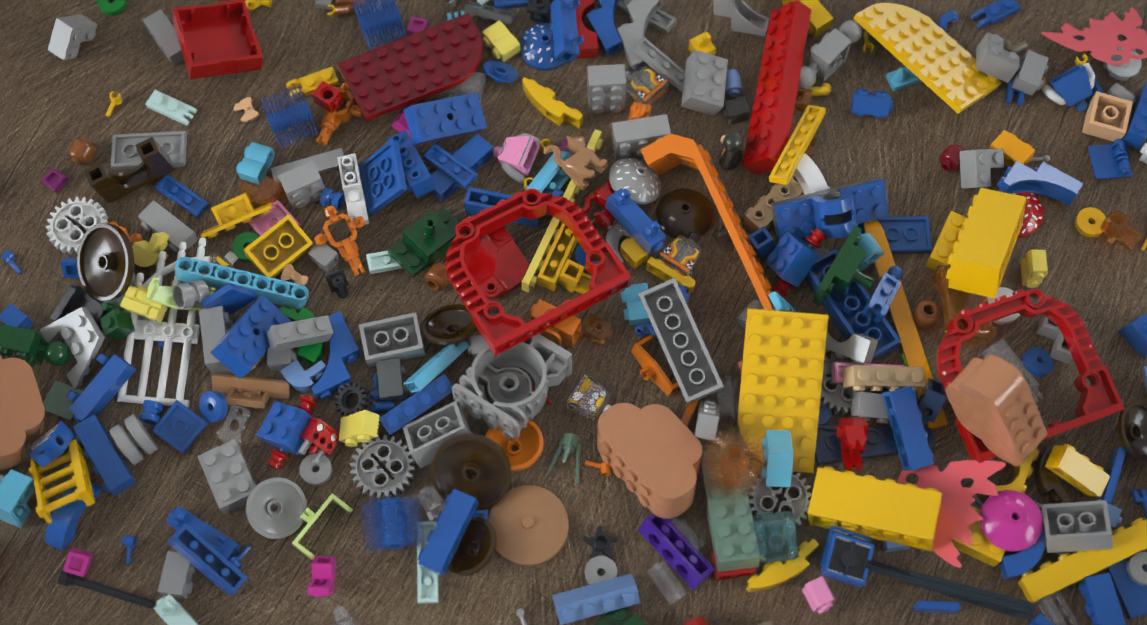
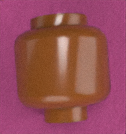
(82, 151)
(437, 277)
(926, 314)

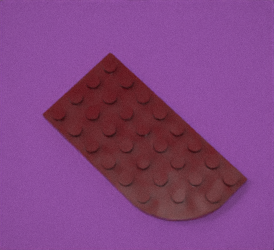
(413, 67)

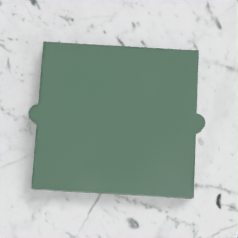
(57, 402)

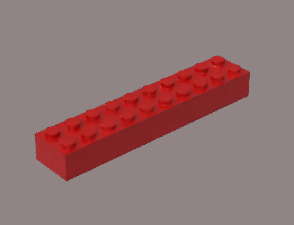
(777, 86)

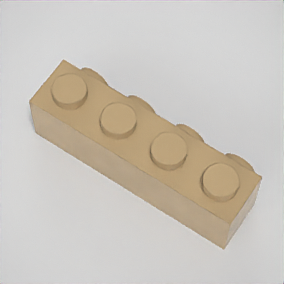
(761, 214)
(882, 377)

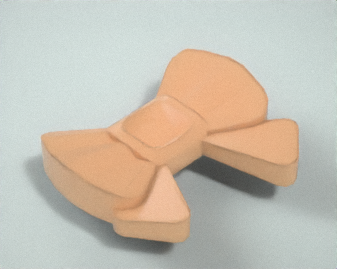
(250, 113)
(290, 273)

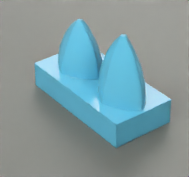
(901, 78)

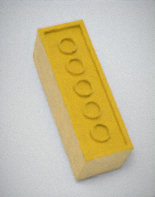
(986, 242)
(875, 508)

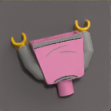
(519, 154)

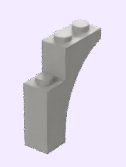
(640, 14)
(742, 17)

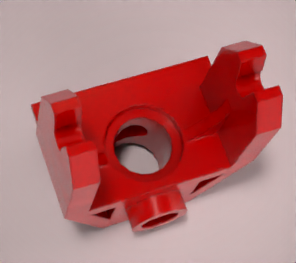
(852, 439)

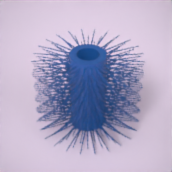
(378, 20)
(288, 117)
(393, 523)

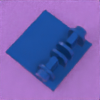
(1110, 160)

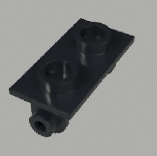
(337, 282)

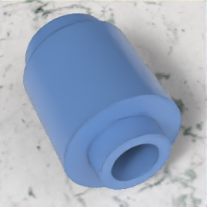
(733, 83)

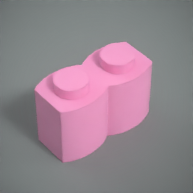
(818, 595)

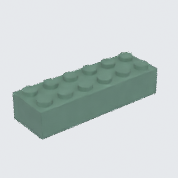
(729, 523)

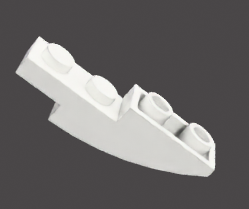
(352, 187)

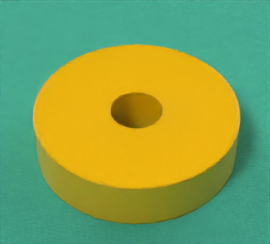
(1084, 227)

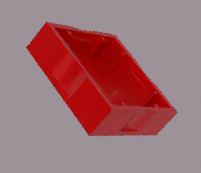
(217, 39)

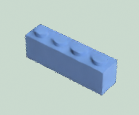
(596, 599)

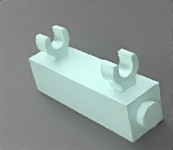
(173, 612)

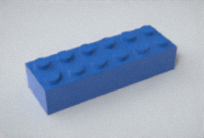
(847, 311)

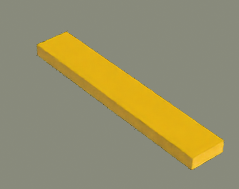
(797, 145)

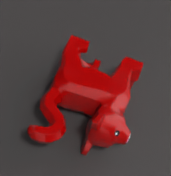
(602, 218)

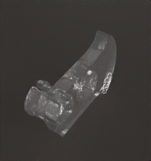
(226, 433)

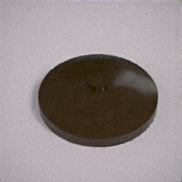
(105, 262)
(472, 467)

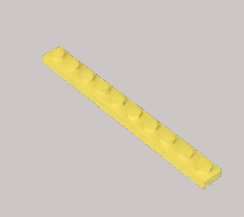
(530, 277)

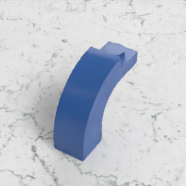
(65, 519)
(1024, 560)

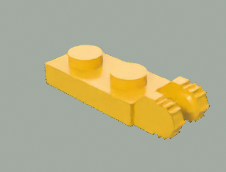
(312, 81)
(659, 269)

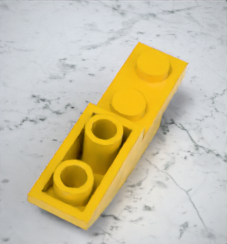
(545, 102)
(779, 573)

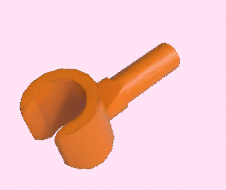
(606, 469)

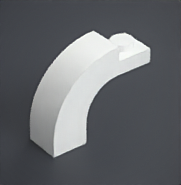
(809, 176)

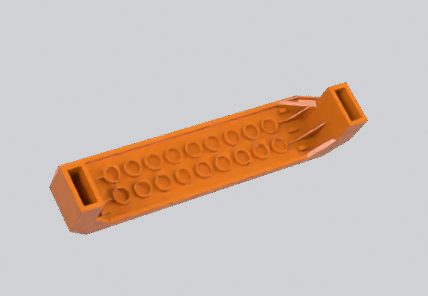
(676, 150)

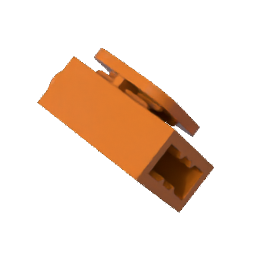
(562, 333)

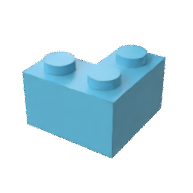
(778, 458)
(14, 494)

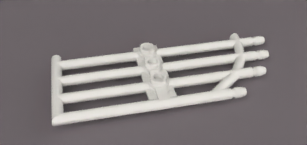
(163, 331)

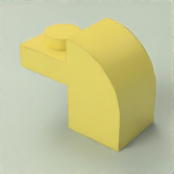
(147, 252)

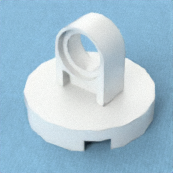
(1124, 71)

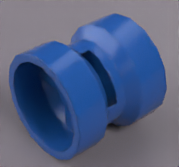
(332, 198)
(151, 412)

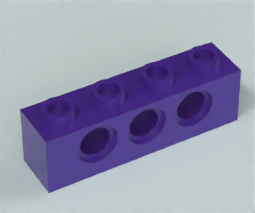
(676, 550)

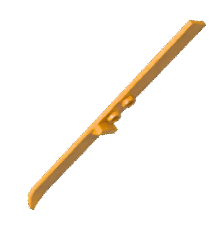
(902, 316)

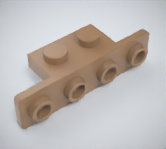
(249, 390)

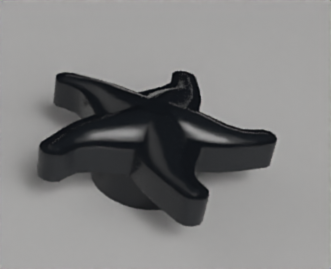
(600, 543)

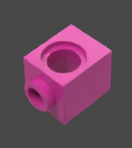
(78, 562)

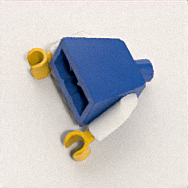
(1072, 85)

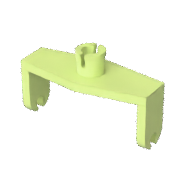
(164, 295)
(310, 519)

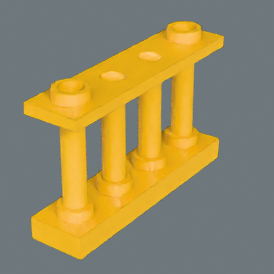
(80, 480)

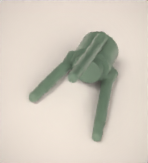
(569, 444)

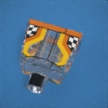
(645, 85)
(682, 254)

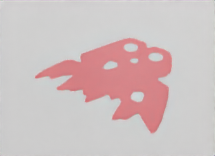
(1103, 40)
(955, 502)

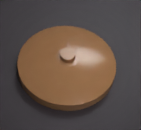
(529, 525)

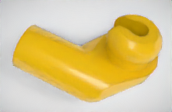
(253, 4)
(824, 90)

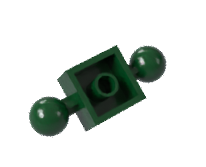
(31, 347)

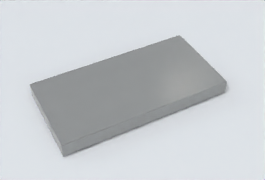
(125, 154)

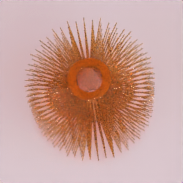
(733, 464)

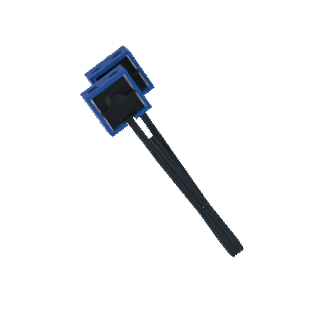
(848, 558)

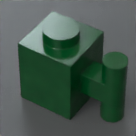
(116, 323)

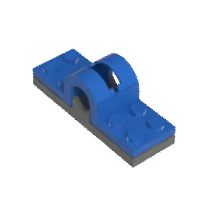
(831, 210)

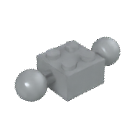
(829, 53)

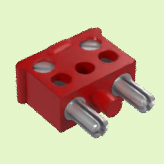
(320, 437)

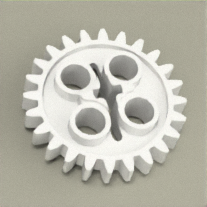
(65, 238)

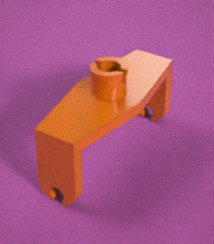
(652, 368)

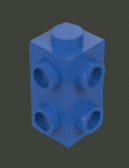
(871, 103)

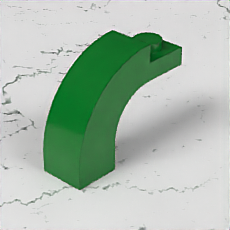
(311, 353)

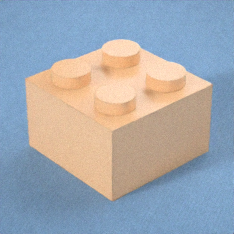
(1107, 116)

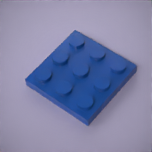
(383, 177)

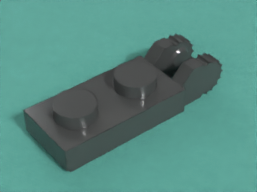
(490, 12)

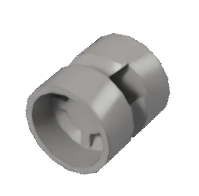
(187, 295)

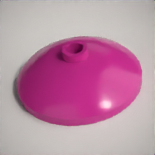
(1002, 529)

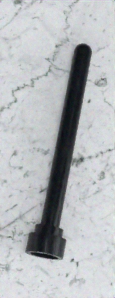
(69, 579)

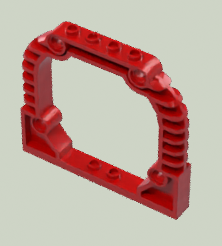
(508, 331)
(1095, 400)

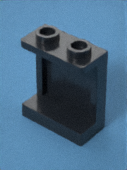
(76, 298)

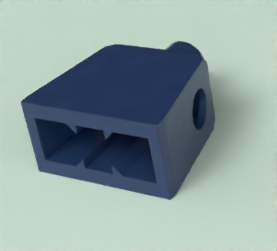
(931, 401)

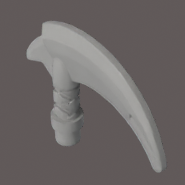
(614, 235)

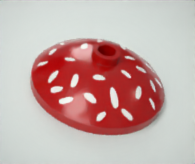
(1032, 215)

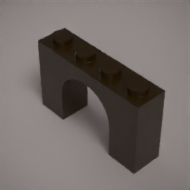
(113, 185)

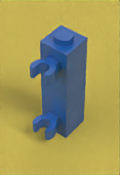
(564, 29)
(635, 221)
(102, 387)
(217, 540)

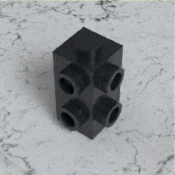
(539, 10)

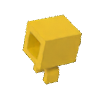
(702, 43)

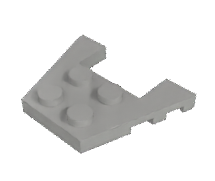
(82, 338)

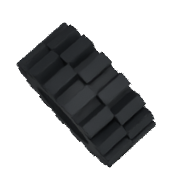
(345, 396)

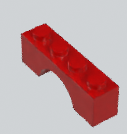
(589, 47)

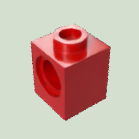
(324, 91)

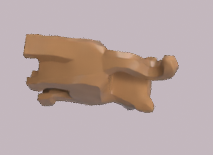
(577, 164)

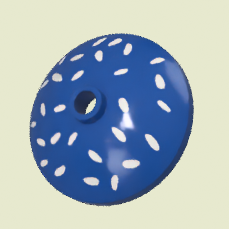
(535, 51)

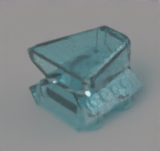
(776, 536)

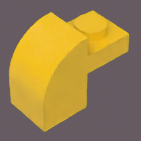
(574, 278)

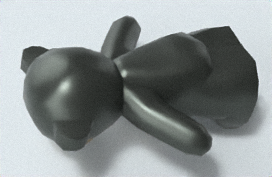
(732, 150)

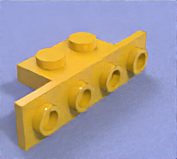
(233, 212)

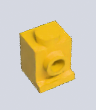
(633, 253)

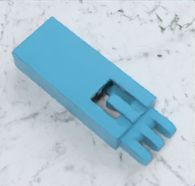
(434, 366)

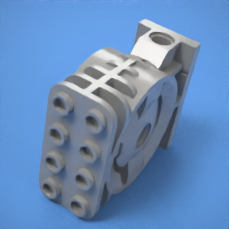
(513, 406)

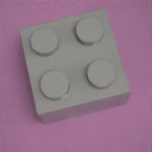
(302, 185)

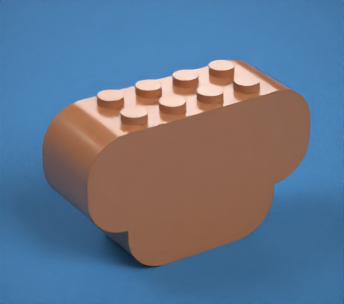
(998, 408)
(19, 410)
(652, 455)

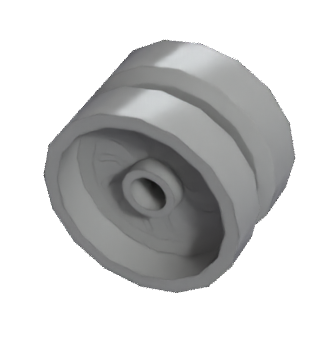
(131, 441)

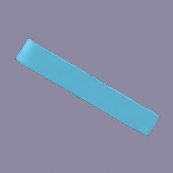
(251, 280)

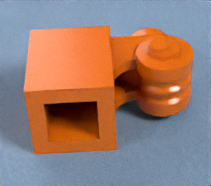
(639, 110)

